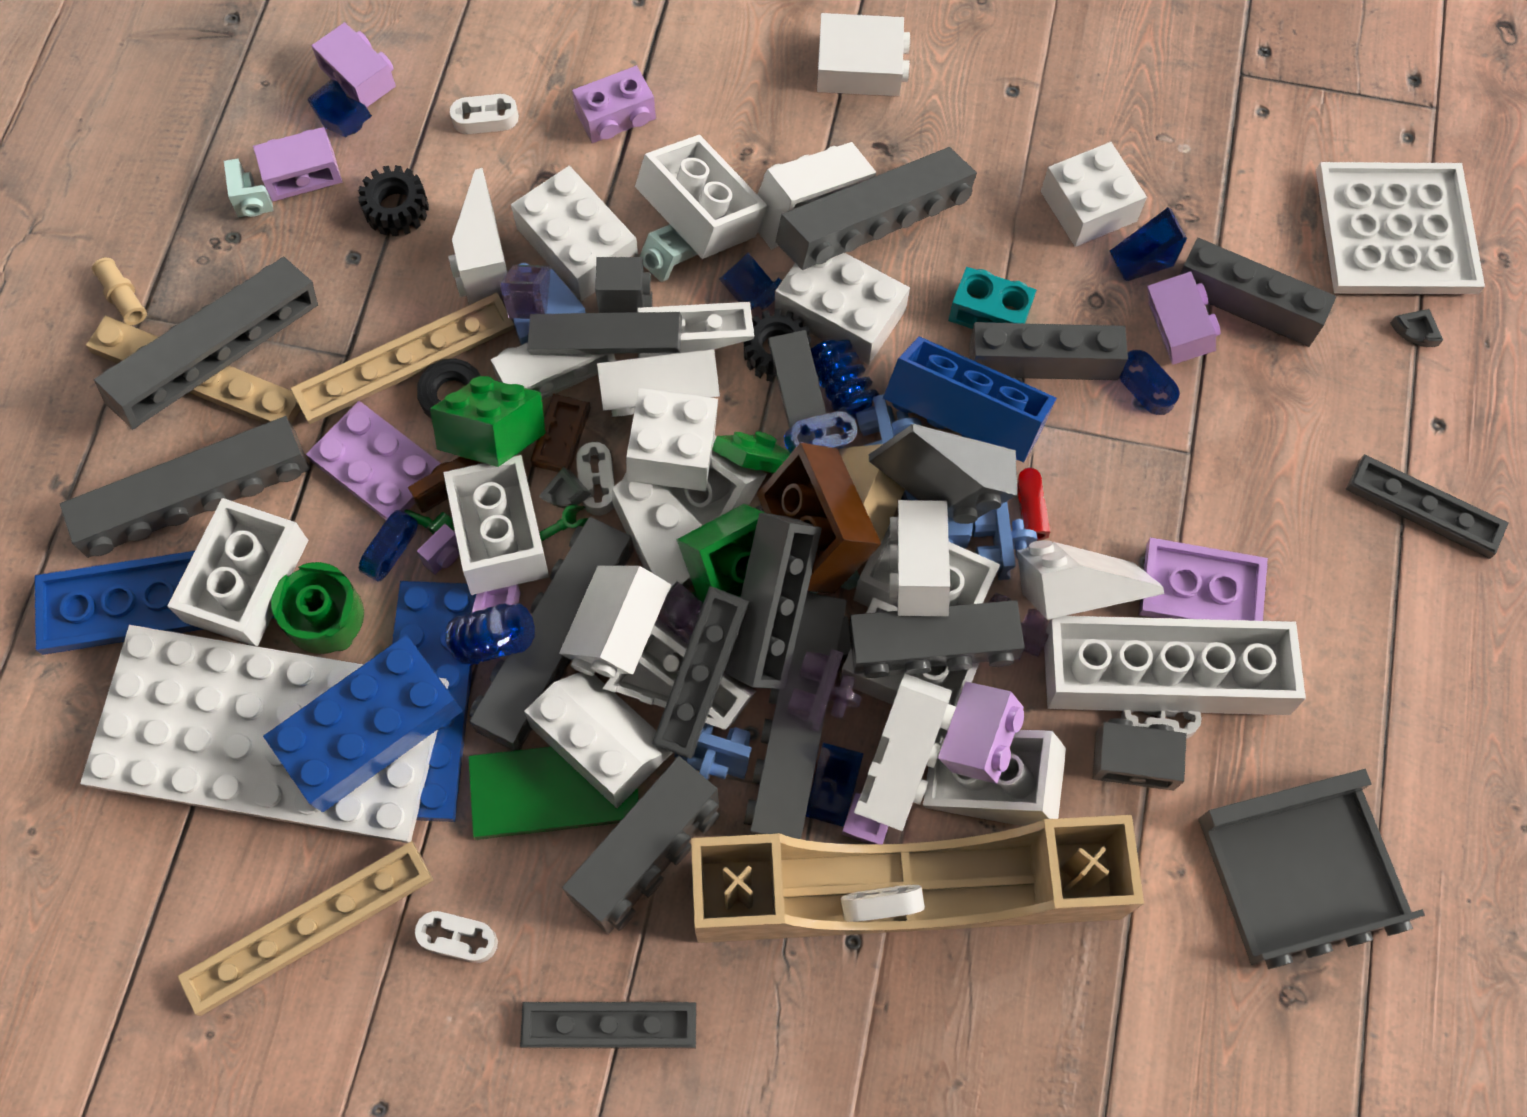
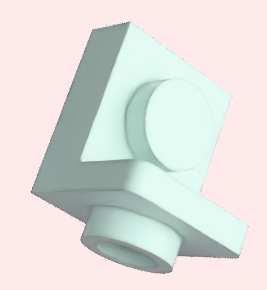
(243, 194)
(663, 251)

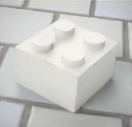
(1093, 194)
(671, 439)

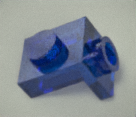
(337, 110)
(750, 283)

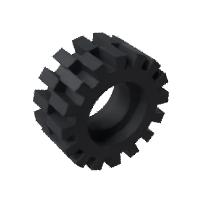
(385, 185)
(763, 329)

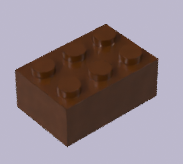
(819, 491)

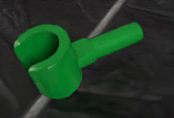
(568, 521)
(432, 525)

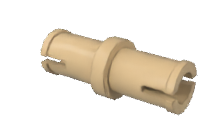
(119, 291)

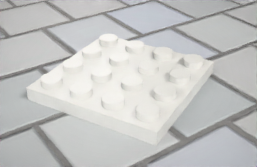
(1399, 228)

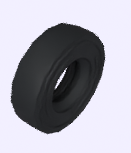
(439, 373)

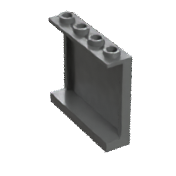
(1306, 870)

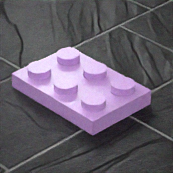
(372, 460)
(1204, 583)

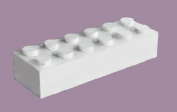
(1173, 665)

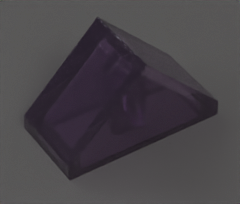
(526, 290)

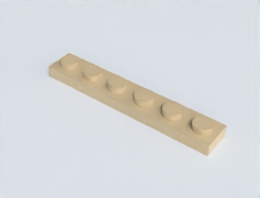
(402, 358)
(227, 388)
(304, 929)

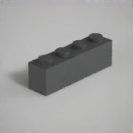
(1259, 292)
(1050, 350)
(777, 592)
(917, 643)

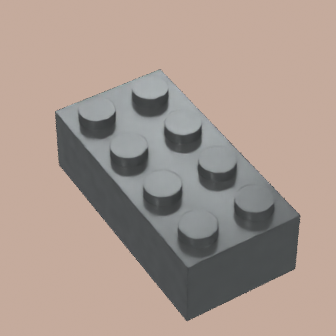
(644, 846)

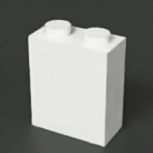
(862, 54)
(614, 620)

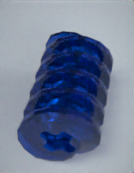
(841, 377)
(490, 633)

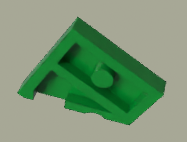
(751, 451)

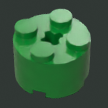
(318, 608)

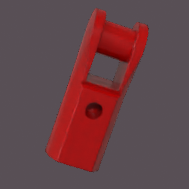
(1032, 503)

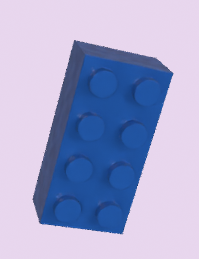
(968, 397)
(362, 724)

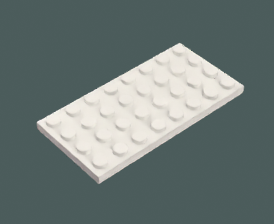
(191, 727)

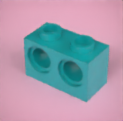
(994, 295)

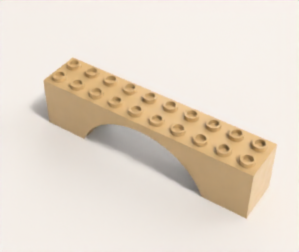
(1004, 878)

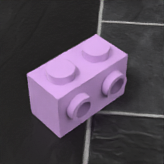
(354, 64)
(614, 104)
(297, 164)
(1183, 318)
(982, 732)

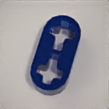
(1150, 380)
(819, 425)
(388, 545)

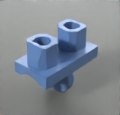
(881, 419)
(997, 524)
(720, 755)

